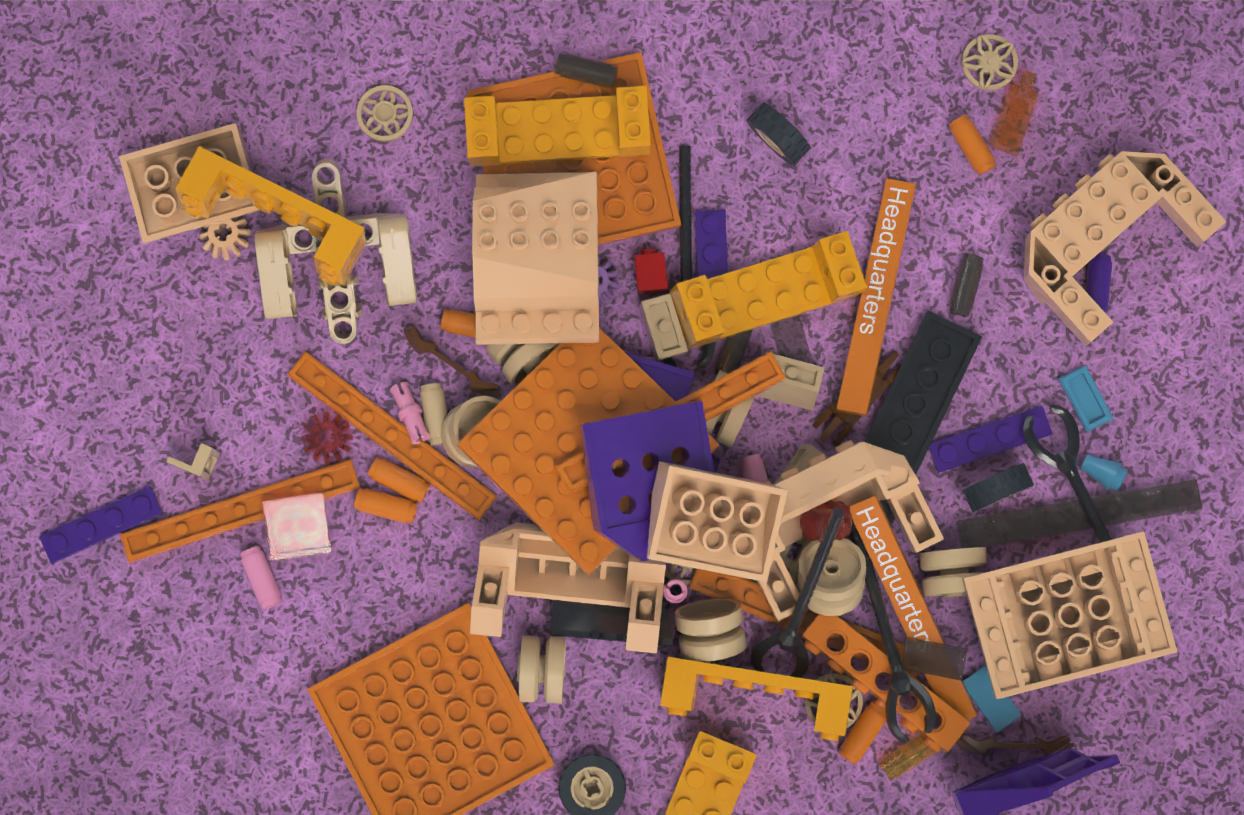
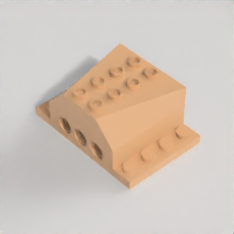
(536, 258)
(1069, 615)

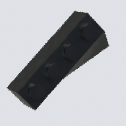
(603, 621)

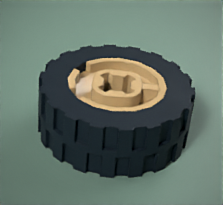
(778, 134)
(998, 487)
(592, 786)

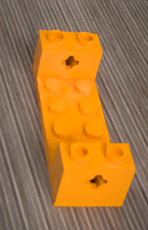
(557, 128)
(211, 174)
(768, 291)
(683, 679)
(711, 778)

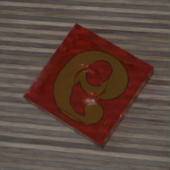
(296, 526)

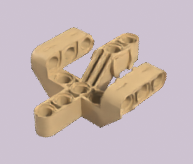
(278, 242)

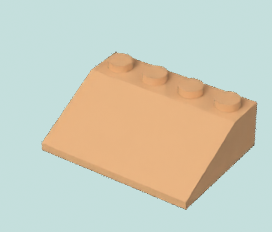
(157, 170)
(714, 521)

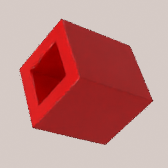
(651, 272)

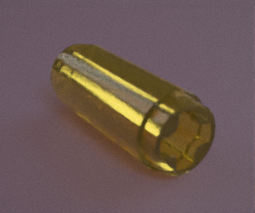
(906, 758)

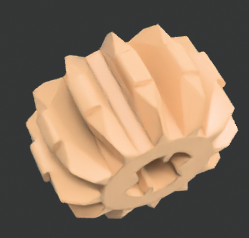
(232, 241)

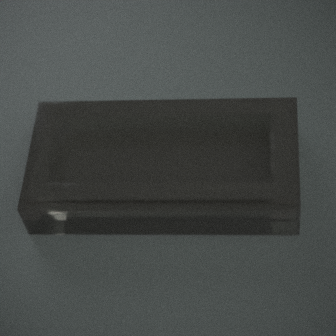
(790, 338)
(934, 658)

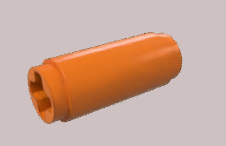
(972, 145)
(459, 323)
(398, 480)
(385, 506)
(863, 733)

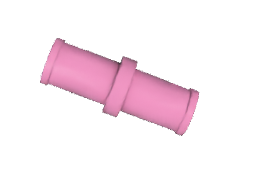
(410, 412)
(671, 598)

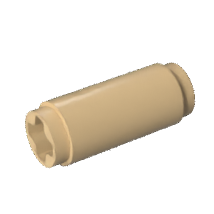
(434, 410)

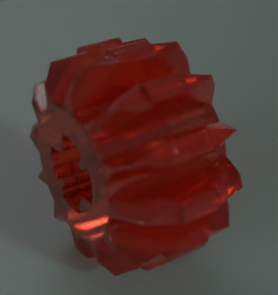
(328, 448)
(815, 521)

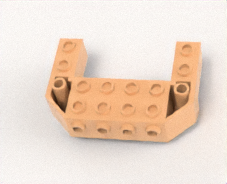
(1094, 218)
(846, 477)
(530, 564)

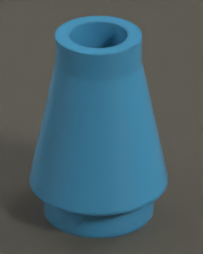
(1106, 472)

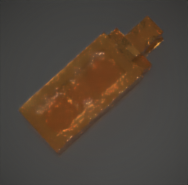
(1015, 116)

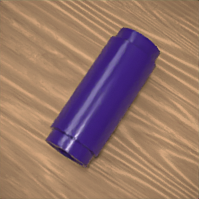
(1099, 280)

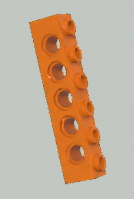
(951, 722)

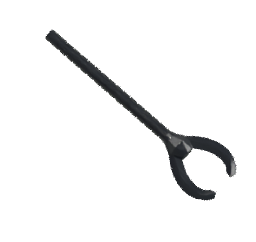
(686, 240)
(1067, 464)
(789, 637)
(900, 681)

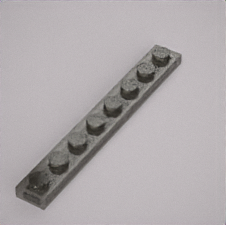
(1070, 515)

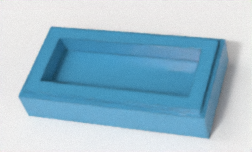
(1085, 399)
(997, 712)

